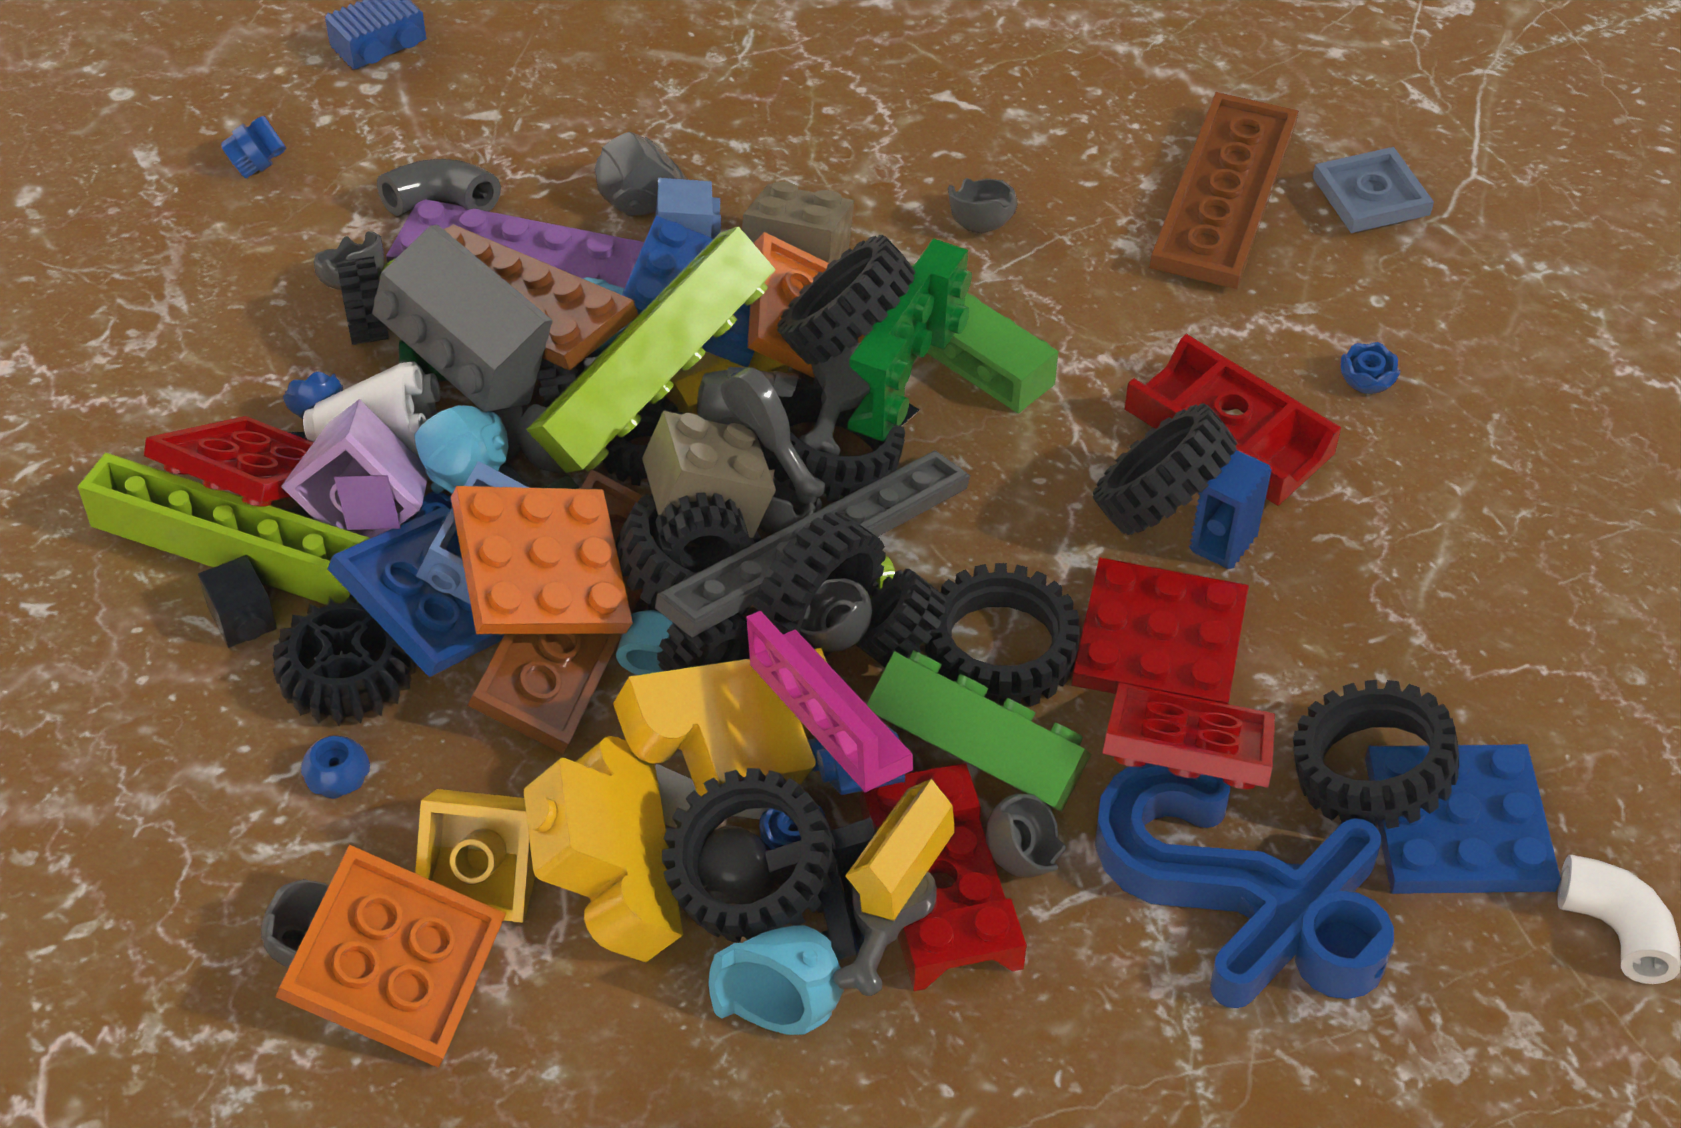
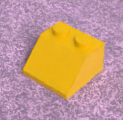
(477, 848)

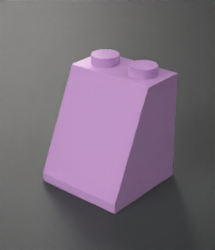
(356, 446)

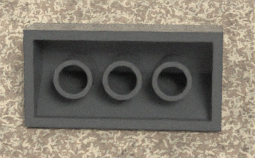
(464, 320)

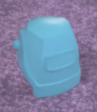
(455, 442)
(777, 980)

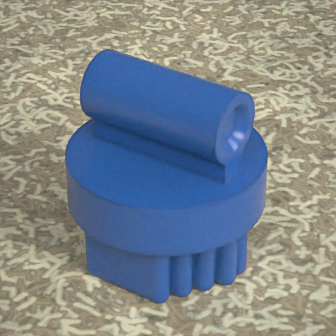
(253, 146)

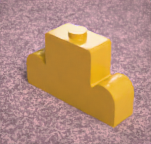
(718, 719)
(602, 835)

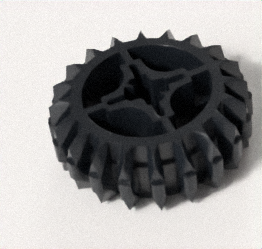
(344, 674)

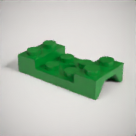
(924, 317)

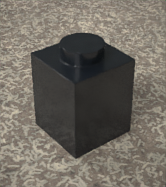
(237, 601)

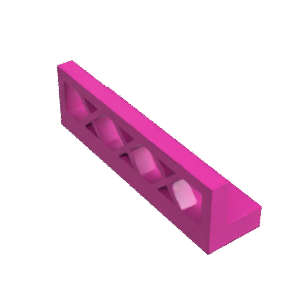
(826, 705)

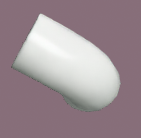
(1631, 908)

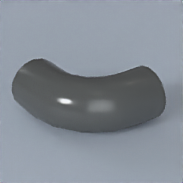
(438, 181)

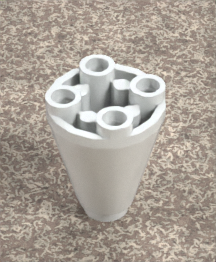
(397, 396)

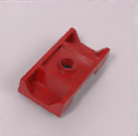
(1272, 423)
(972, 915)

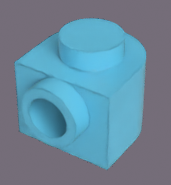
(641, 642)

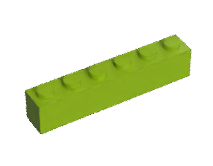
(651, 351)
(214, 526)

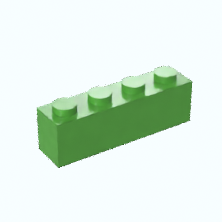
(999, 357)
(979, 730)

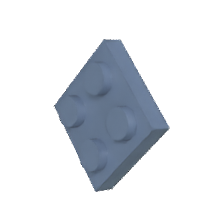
(1372, 189)

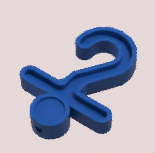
(1291, 908)

